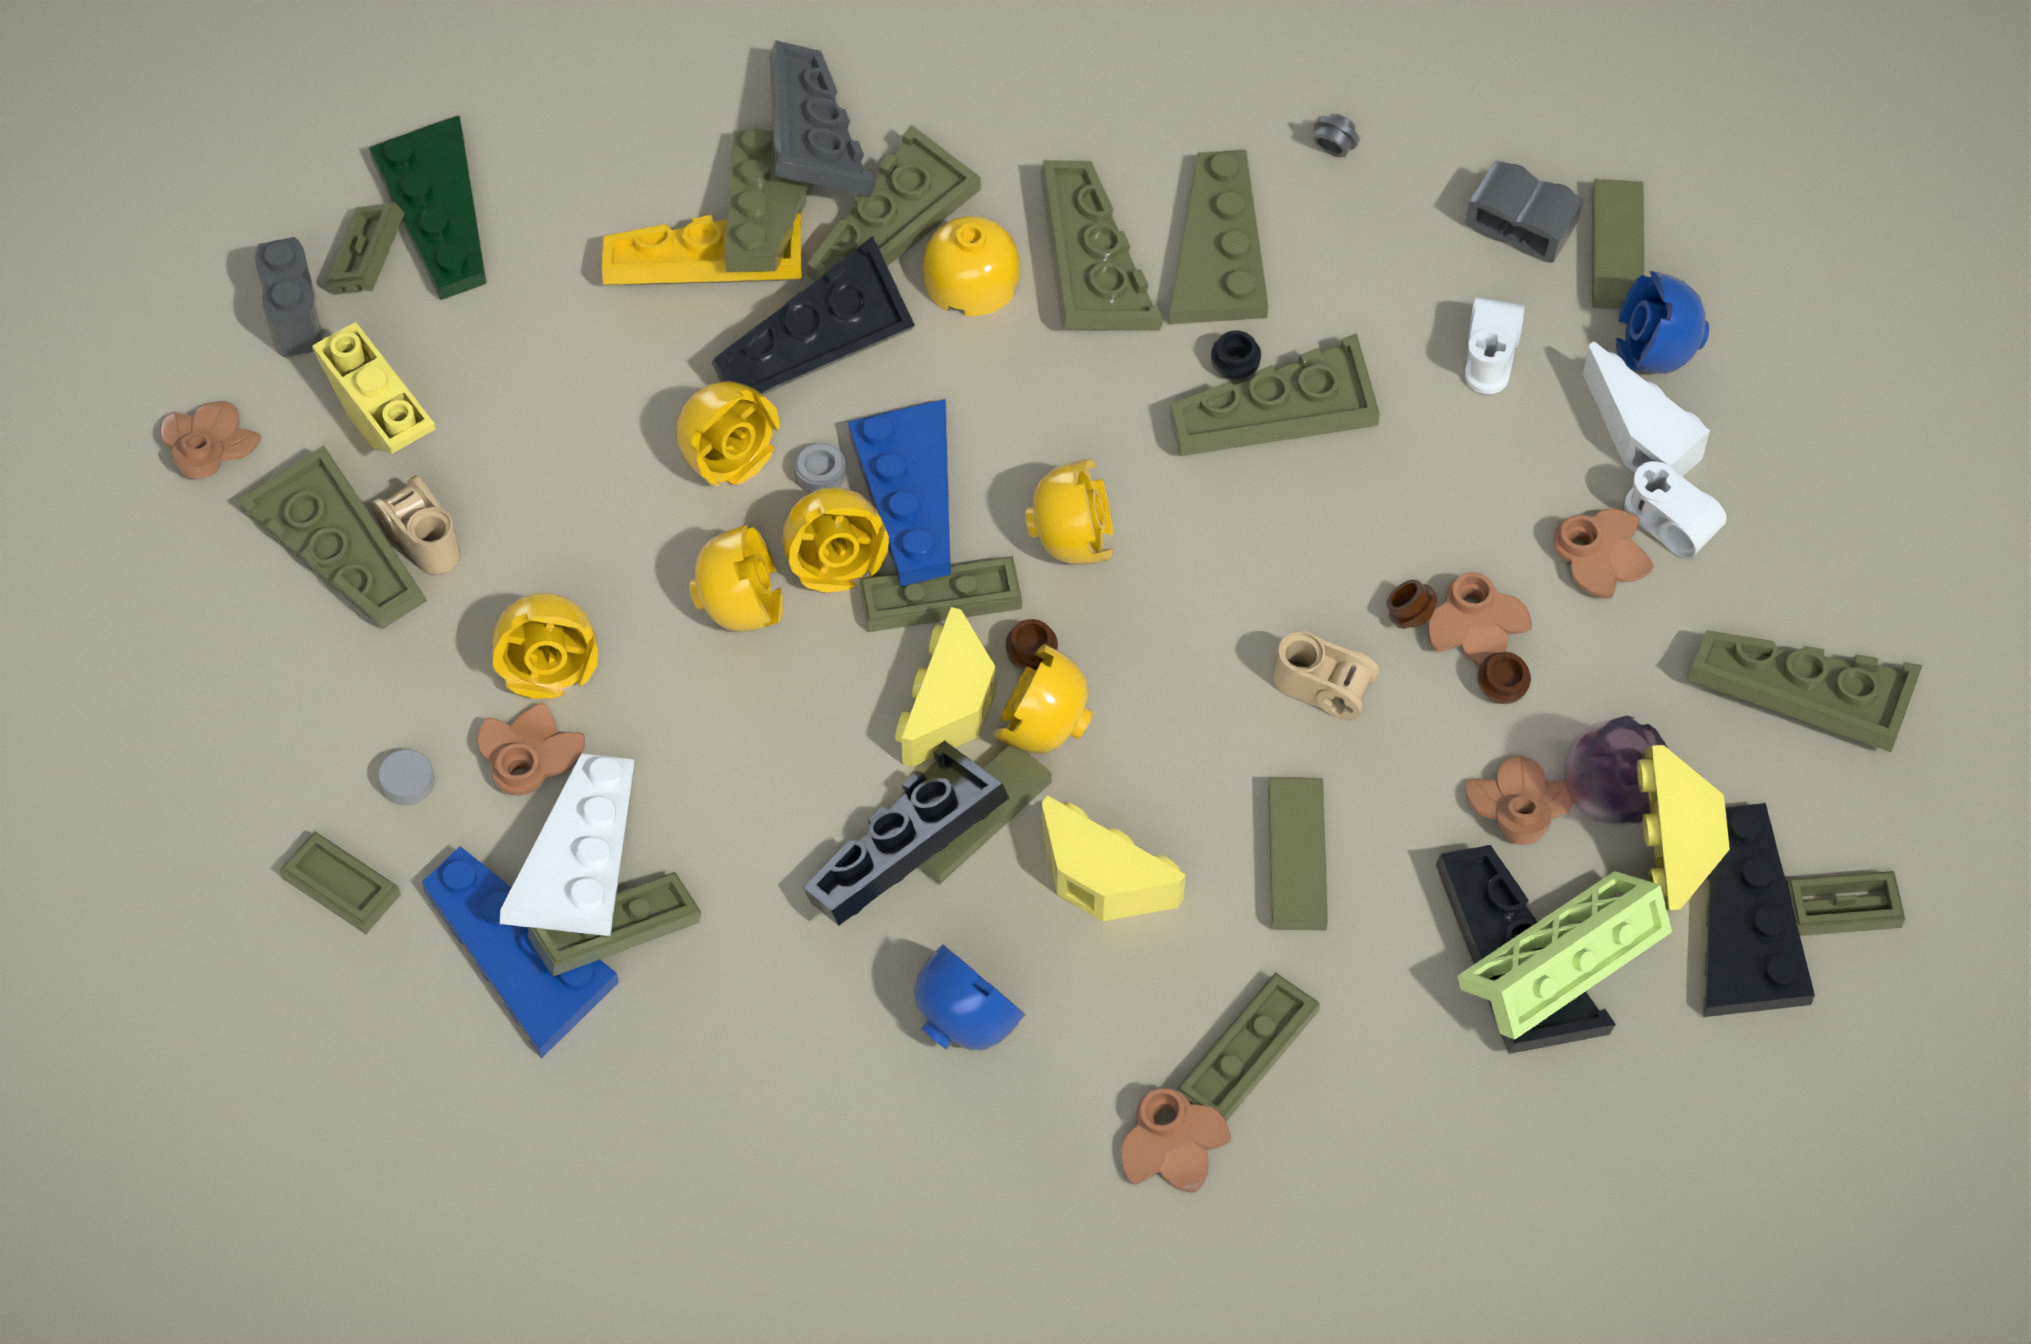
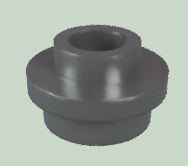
(1335, 134)

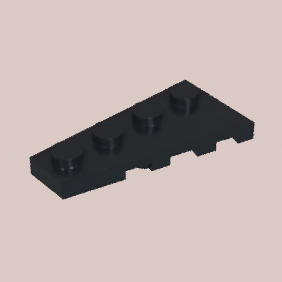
(827, 322)
(899, 839)
(1490, 914)
(1752, 931)

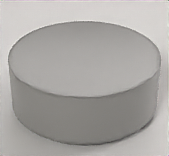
(819, 467)
(406, 776)

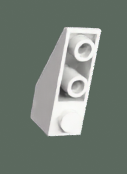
(1641, 417)

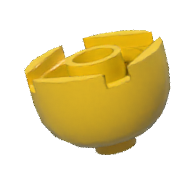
(971, 266)
(727, 432)
(1071, 514)
(834, 539)
(735, 581)
(544, 646)
(1046, 705)

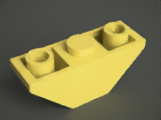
(371, 391)
(950, 694)
(1683, 824)
(1104, 867)

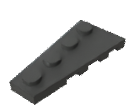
(809, 125)

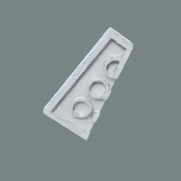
(578, 854)

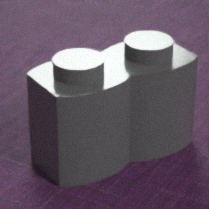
(1524, 211)
(288, 296)

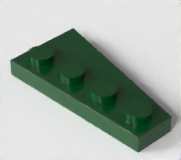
(432, 186)

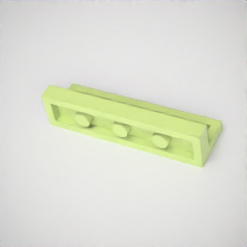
(1573, 954)

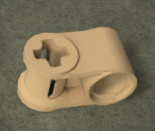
(420, 527)
(1326, 674)

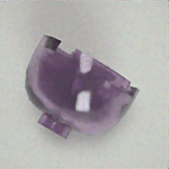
(1603, 770)

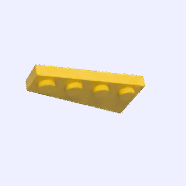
(686, 255)

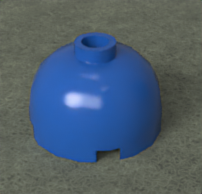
(1663, 324)
(962, 1004)

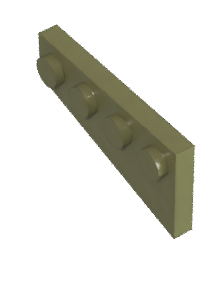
(910, 198)
(759, 205)
(1220, 247)
(1091, 256)
(1303, 399)
(332, 532)
(1828, 692)

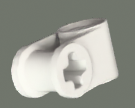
(1492, 344)
(1675, 514)

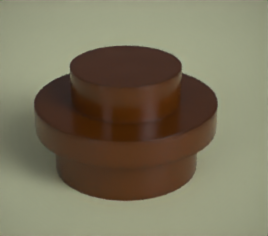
(1411, 604)
(1025, 641)
(1504, 677)

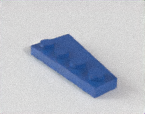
(907, 480)
(543, 1005)

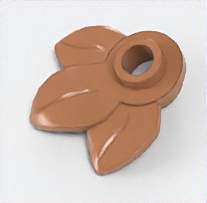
(206, 438)
(1607, 553)
(1476, 627)
(530, 745)
(1519, 799)
(1174, 1148)

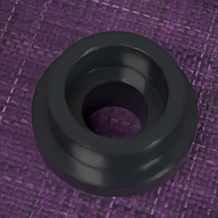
(1236, 344)

